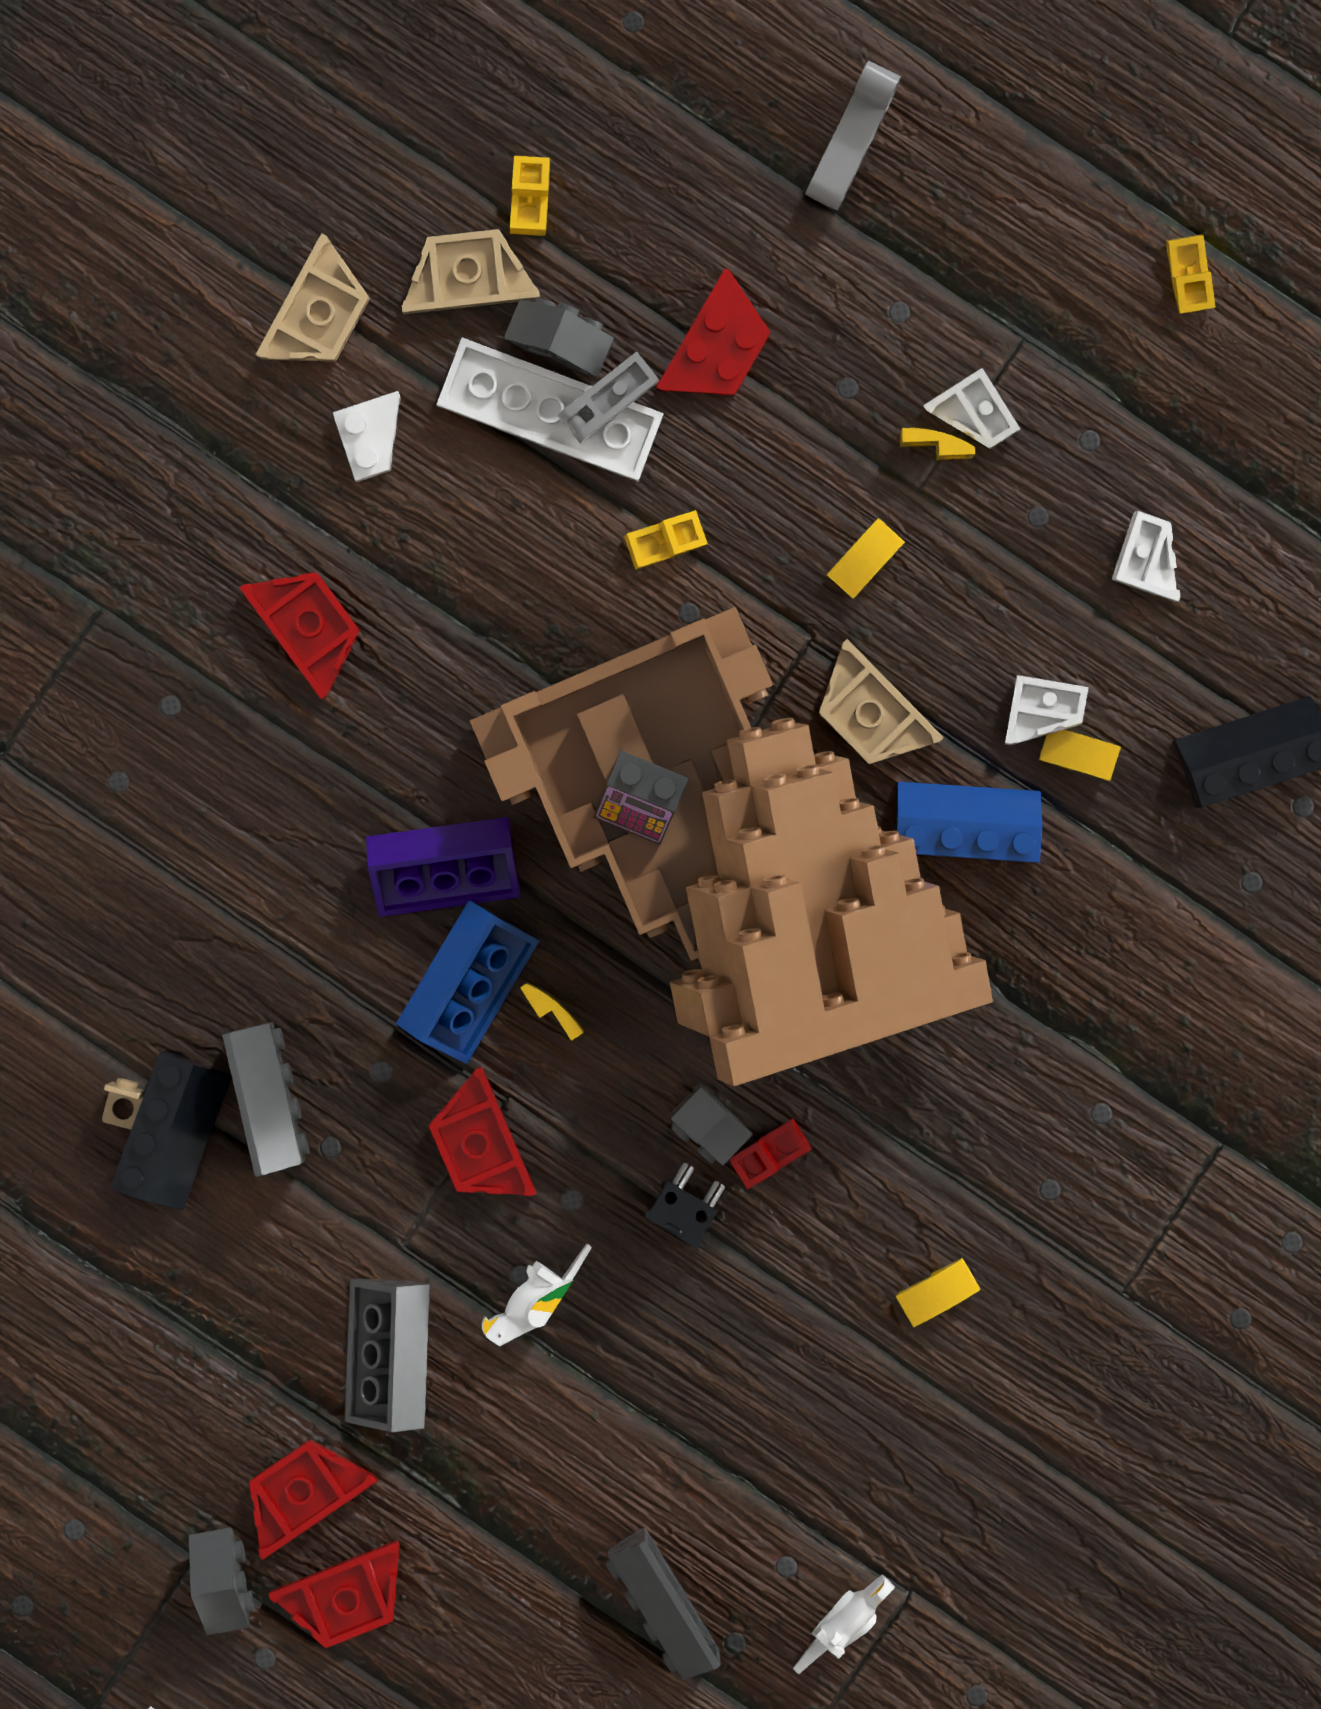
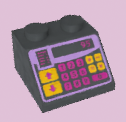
(640, 797)

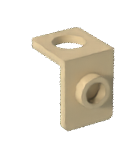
(122, 1089)

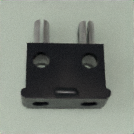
(680, 1215)

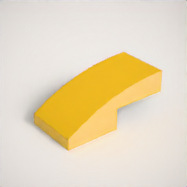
(529, 195)
(1190, 274)
(946, 445)
(665, 540)
(865, 558)
(1080, 754)
(544, 1003)
(938, 1292)

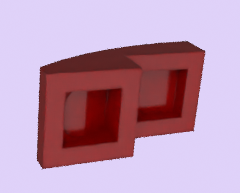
(770, 1153)

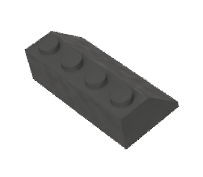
(265, 1098)
(387, 1354)
(664, 1605)

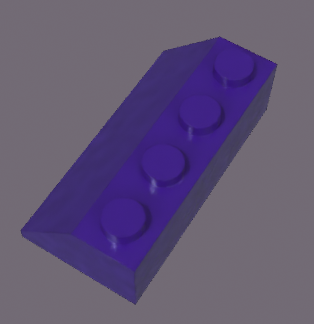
(442, 866)

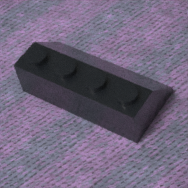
(1251, 752)
(171, 1130)

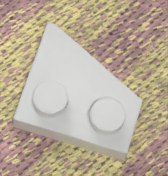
(975, 410)
(369, 434)
(1148, 557)
(1044, 708)

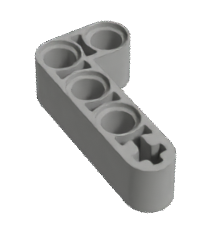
(853, 135)

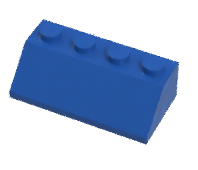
(970, 821)
(467, 982)

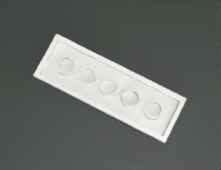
(527, 404)

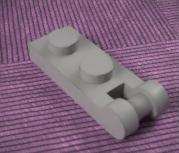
(609, 396)

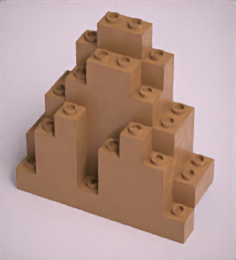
(660, 703)
(814, 918)

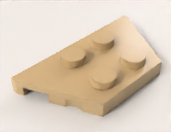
(467, 272)
(317, 310)
(872, 711)

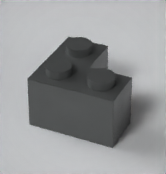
(560, 335)
(710, 1125)
(217, 1582)

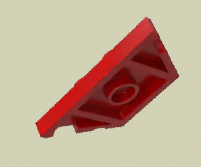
(718, 345)
(307, 625)
(479, 1142)
(302, 1492)
(344, 1597)

